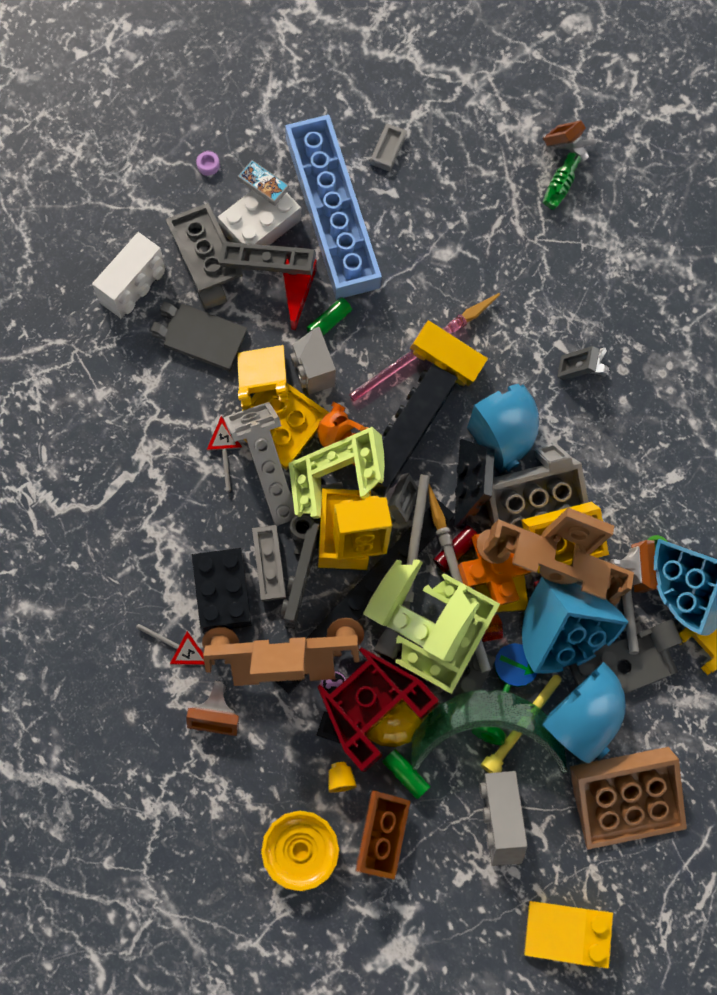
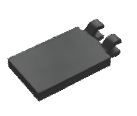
(200, 335)

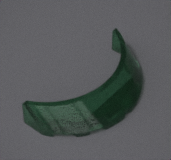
(484, 709)

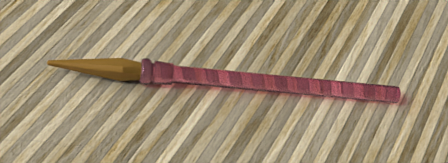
(453, 326)

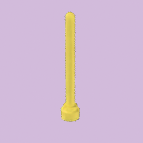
(494, 763)

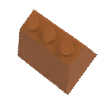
(382, 835)

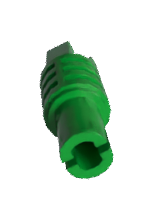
(561, 181)

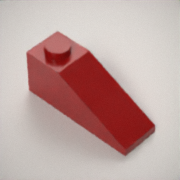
(296, 291)

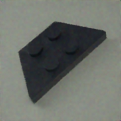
(473, 480)

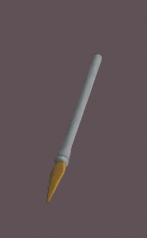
(446, 542)

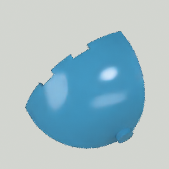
(506, 425)
(687, 586)
(567, 626)
(589, 715)

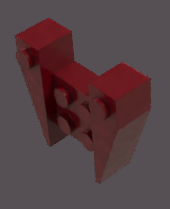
(367, 699)

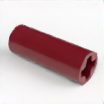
(461, 545)

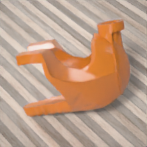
(336, 426)

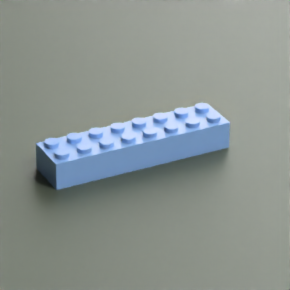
(333, 207)

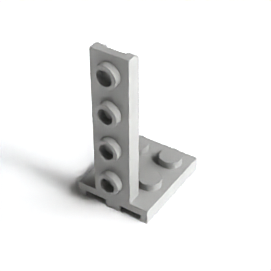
(255, 427)

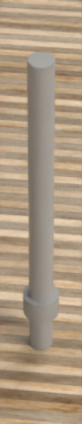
(416, 530)

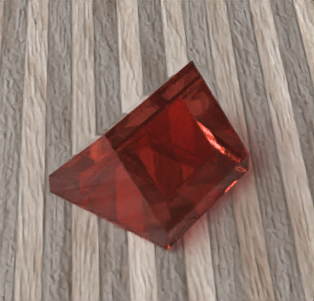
(494, 630)

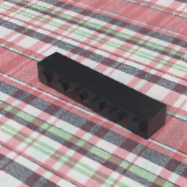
(413, 422)

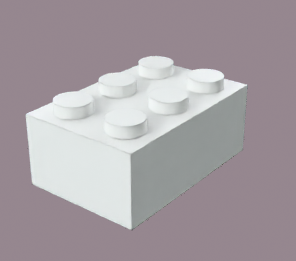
(259, 221)
(129, 275)

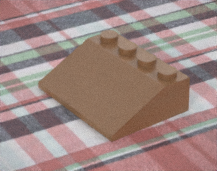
(629, 797)

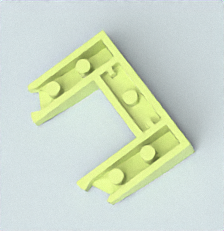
(362, 448)
(439, 638)
(430, 667)

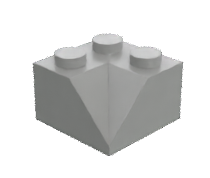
(313, 362)

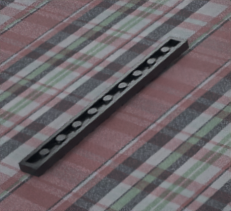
(357, 599)

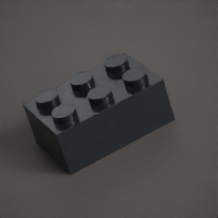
(221, 589)

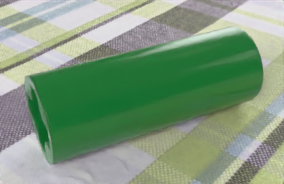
(331, 316)
(403, 772)

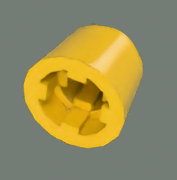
(340, 778)

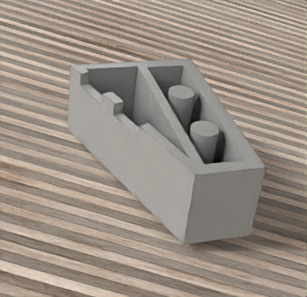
(503, 818)

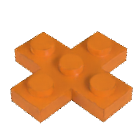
(496, 576)

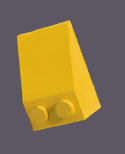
(327, 550)
(568, 934)

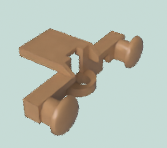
(533, 550)
(282, 661)

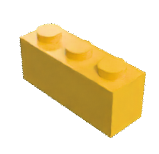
(448, 353)

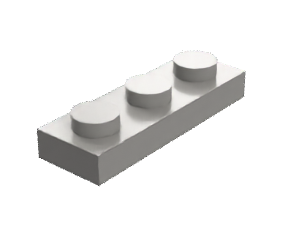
(268, 563)

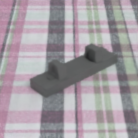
(267, 258)

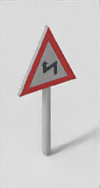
(222, 441)
(187, 652)

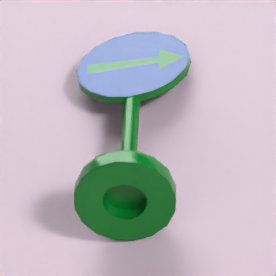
(514, 671)

